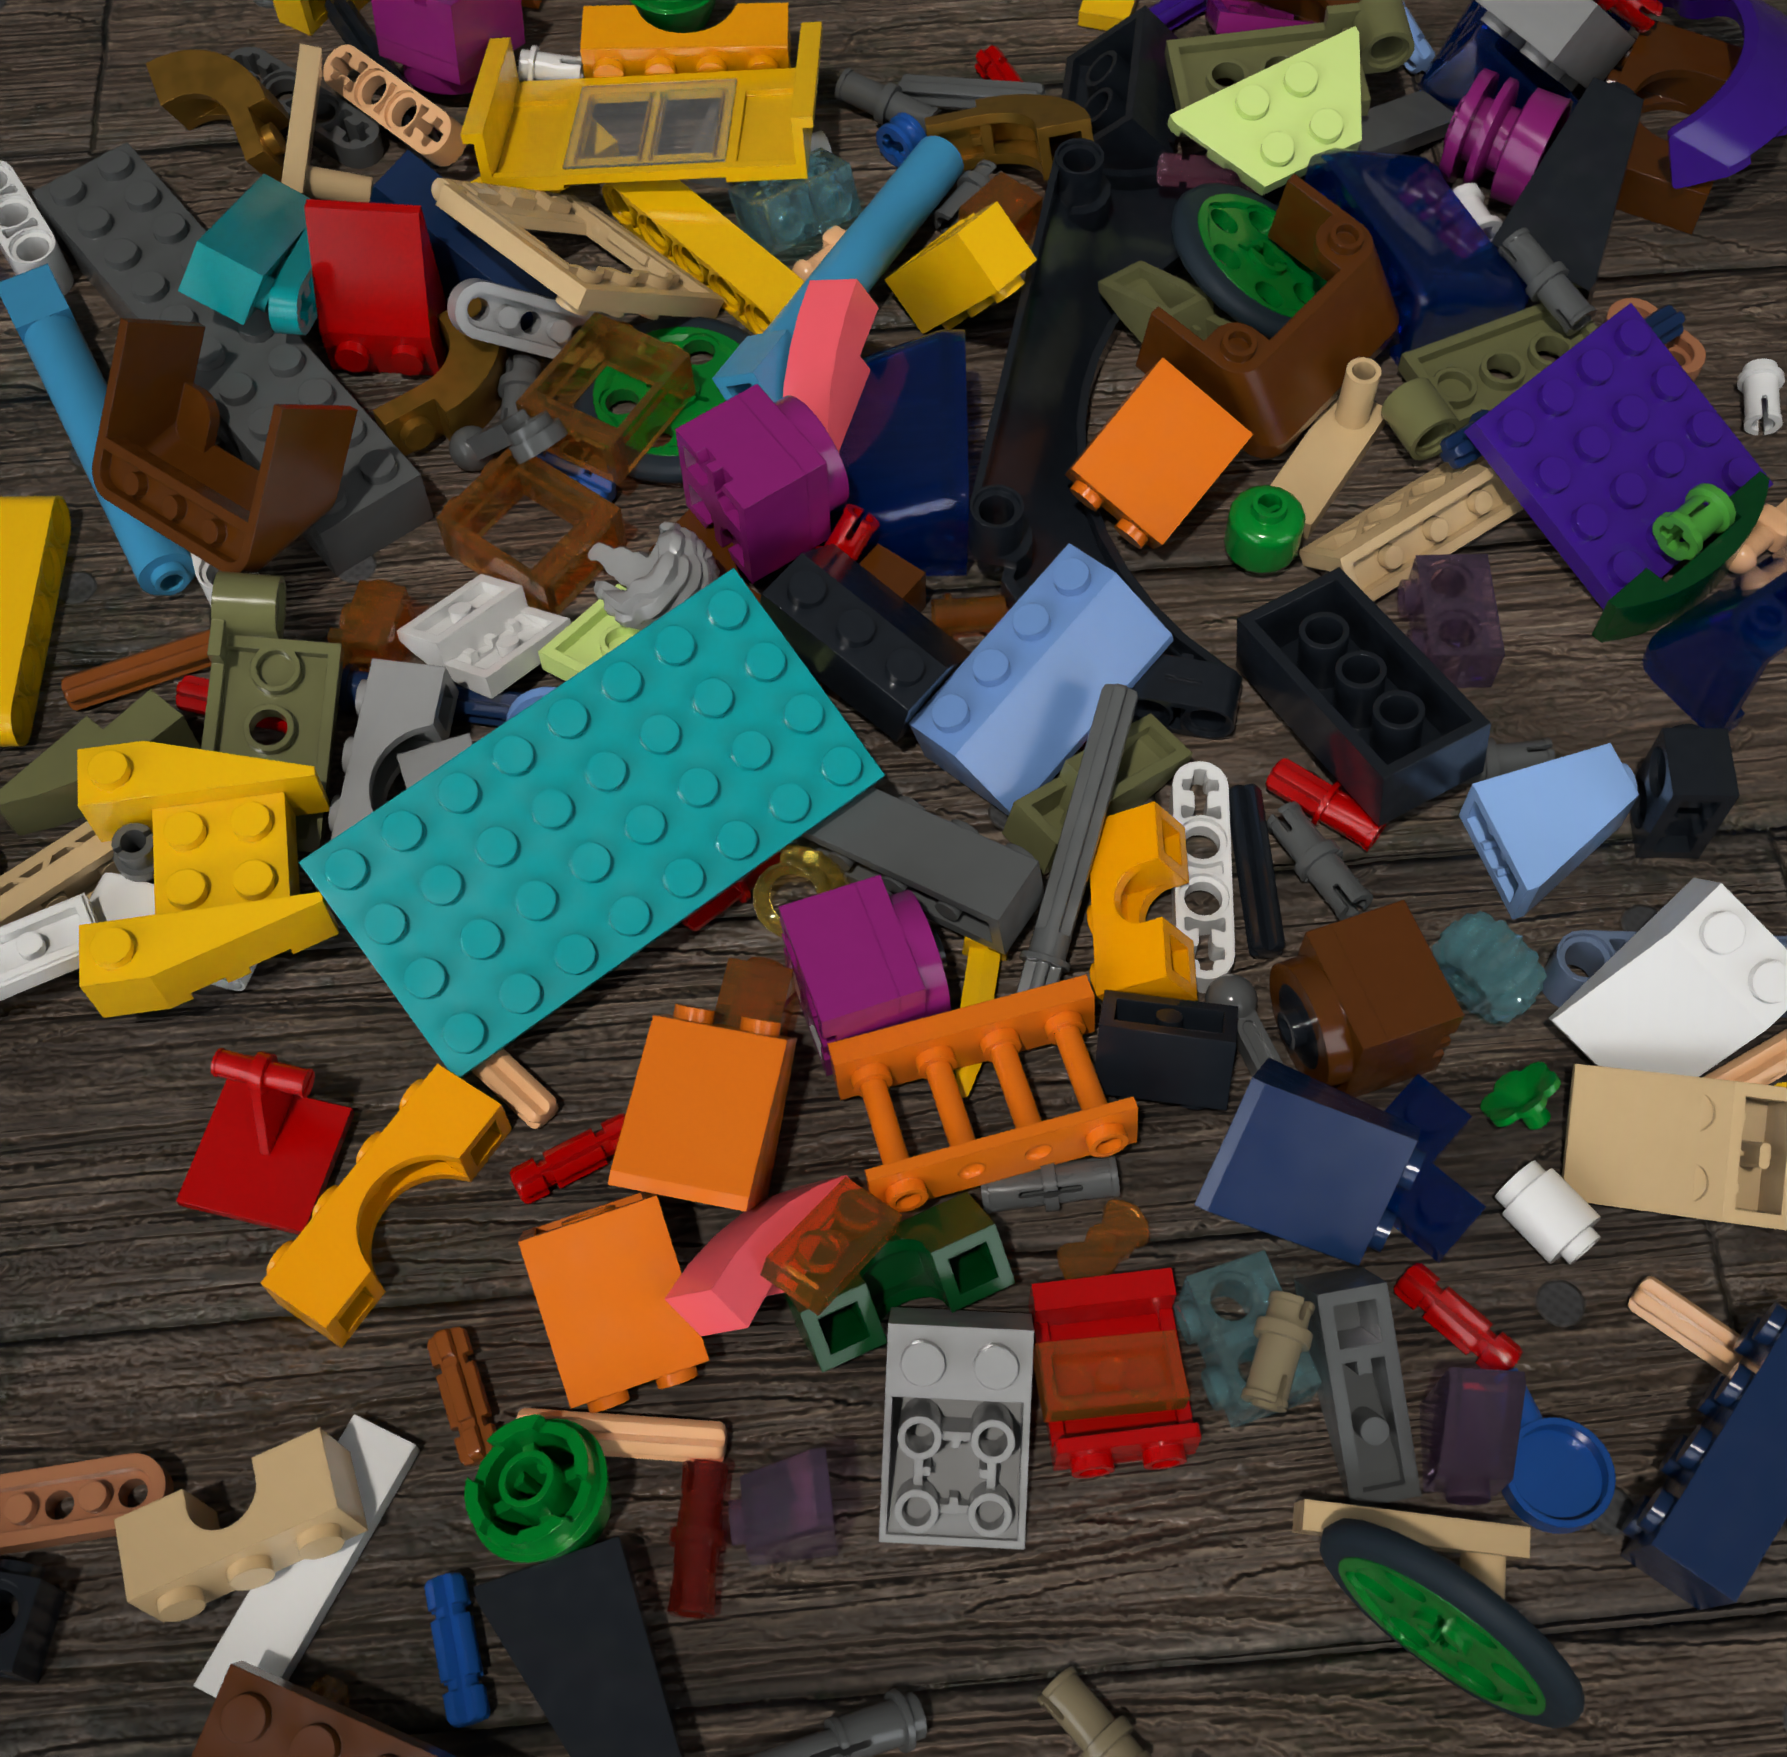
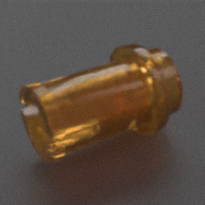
(967, 613)

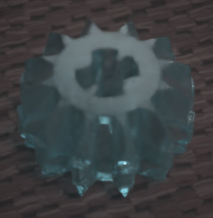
(1489, 967)

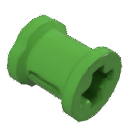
(1694, 521)

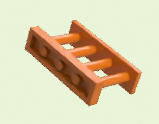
(968, 1036)

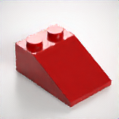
(376, 286)

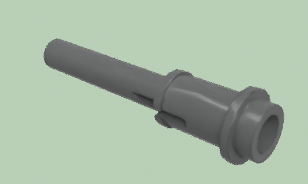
(864, 1732)

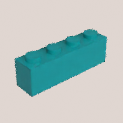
(246, 250)

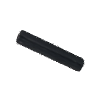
(1255, 872)

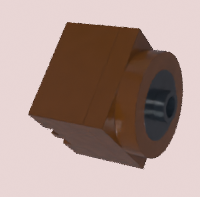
(1364, 1002)

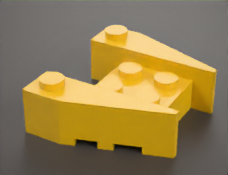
(219, 870)

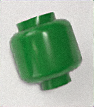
(1264, 529)

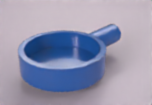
(1559, 1473)

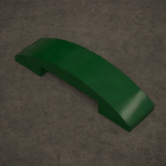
(1652, 602)

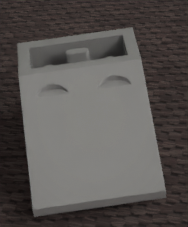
(956, 1428)

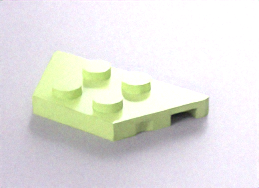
(1282, 114)

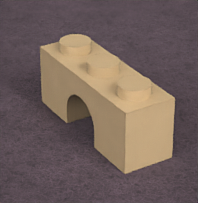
(300, 1510)

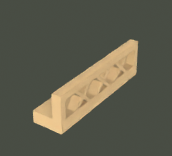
(1422, 518)
(55, 874)

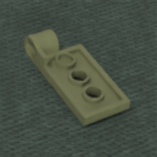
(1201, 60)
(1452, 377)
(268, 676)

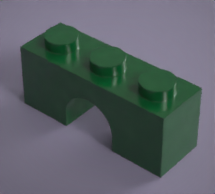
(937, 1254)

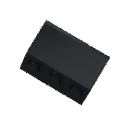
(1126, 90)
(861, 637)

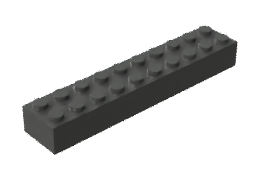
(134, 250)

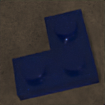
(1436, 1207)

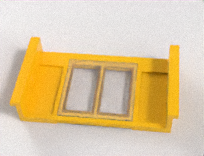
(643, 125)

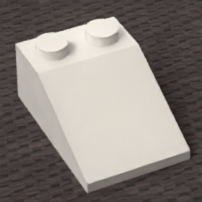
(1681, 988)

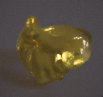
(795, 861)

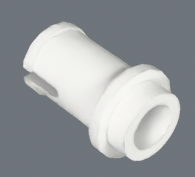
(548, 66)
(1761, 385)

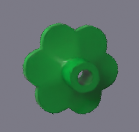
(1522, 1097)

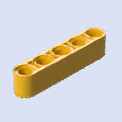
(706, 247)
(32, 565)

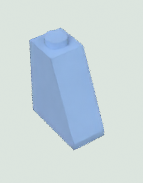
(1546, 821)

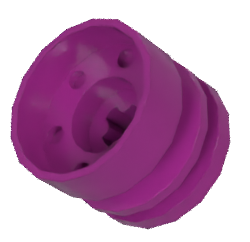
(1500, 136)

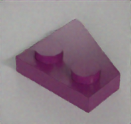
(1244, 15)

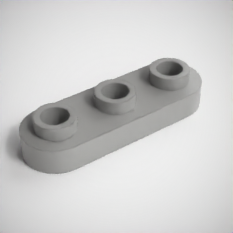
(501, 317)

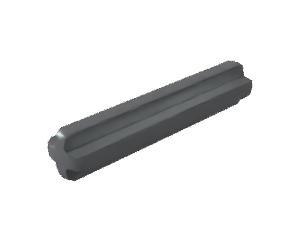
(960, 93)

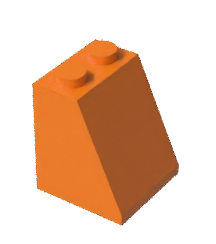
(1156, 456)
(705, 1109)
(604, 1301)

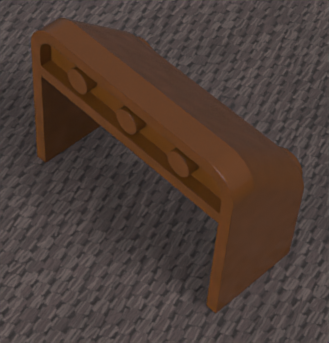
(1292, 378)
(163, 464)

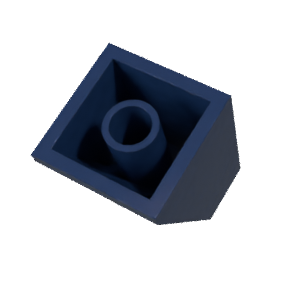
(1311, 1165)

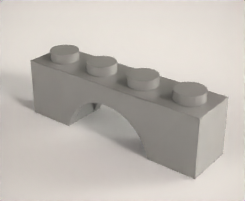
(398, 712)

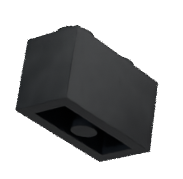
(1166, 1049)

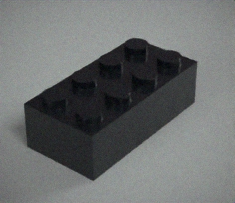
(1361, 696)

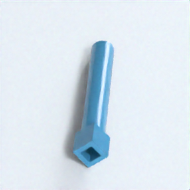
(859, 254)
(78, 397)

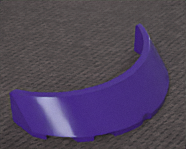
(1748, 106)

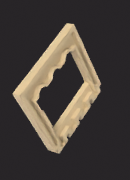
(504, 213)

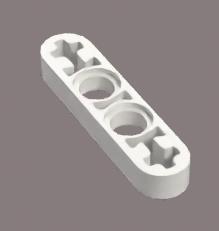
(1208, 874)

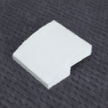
(483, 634)

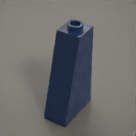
(456, 248)

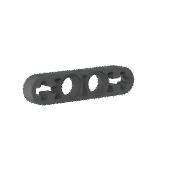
(329, 136)

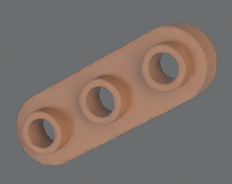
(99, 1496)

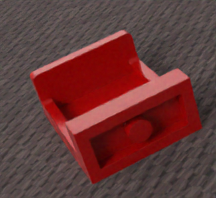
(1105, 1308)

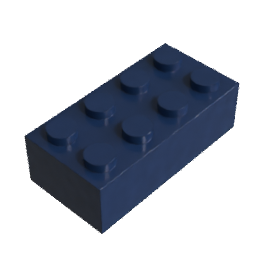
(1724, 1480)

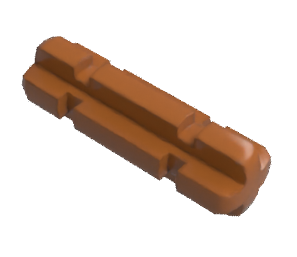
(462, 1393)

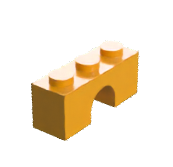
(1134, 863)

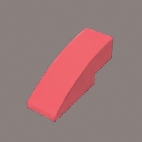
(826, 351)
(723, 1281)

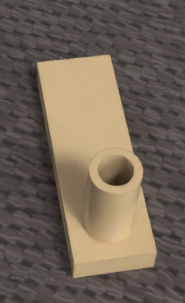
(297, 173)
(1334, 443)
(1480, 1543)

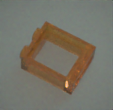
(616, 344)
(566, 567)

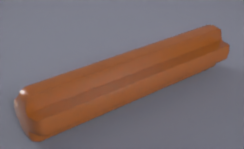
(137, 671)

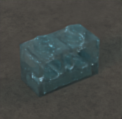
(794, 210)
(1230, 1343)

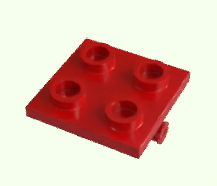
(264, 1146)

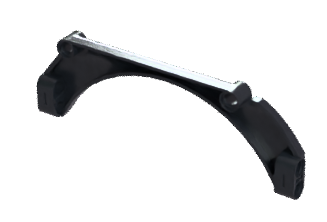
(1060, 337)

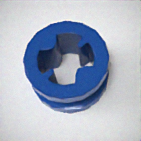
(899, 137)

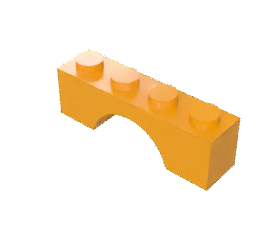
(624, 44)
(438, 1134)

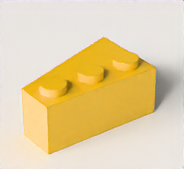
(963, 270)

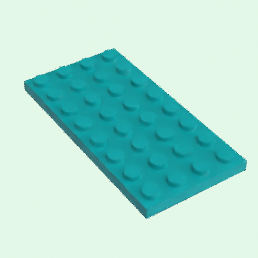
(592, 823)

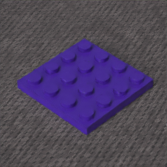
(1608, 448)

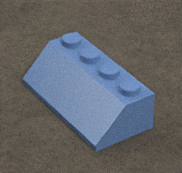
(1037, 679)

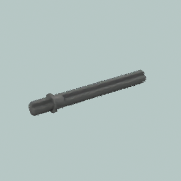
(1079, 839)

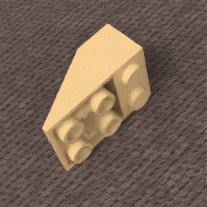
(1678, 1145)

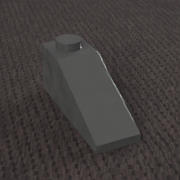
(1361, 1385)

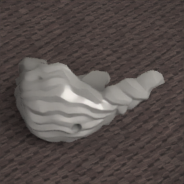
(654, 582)

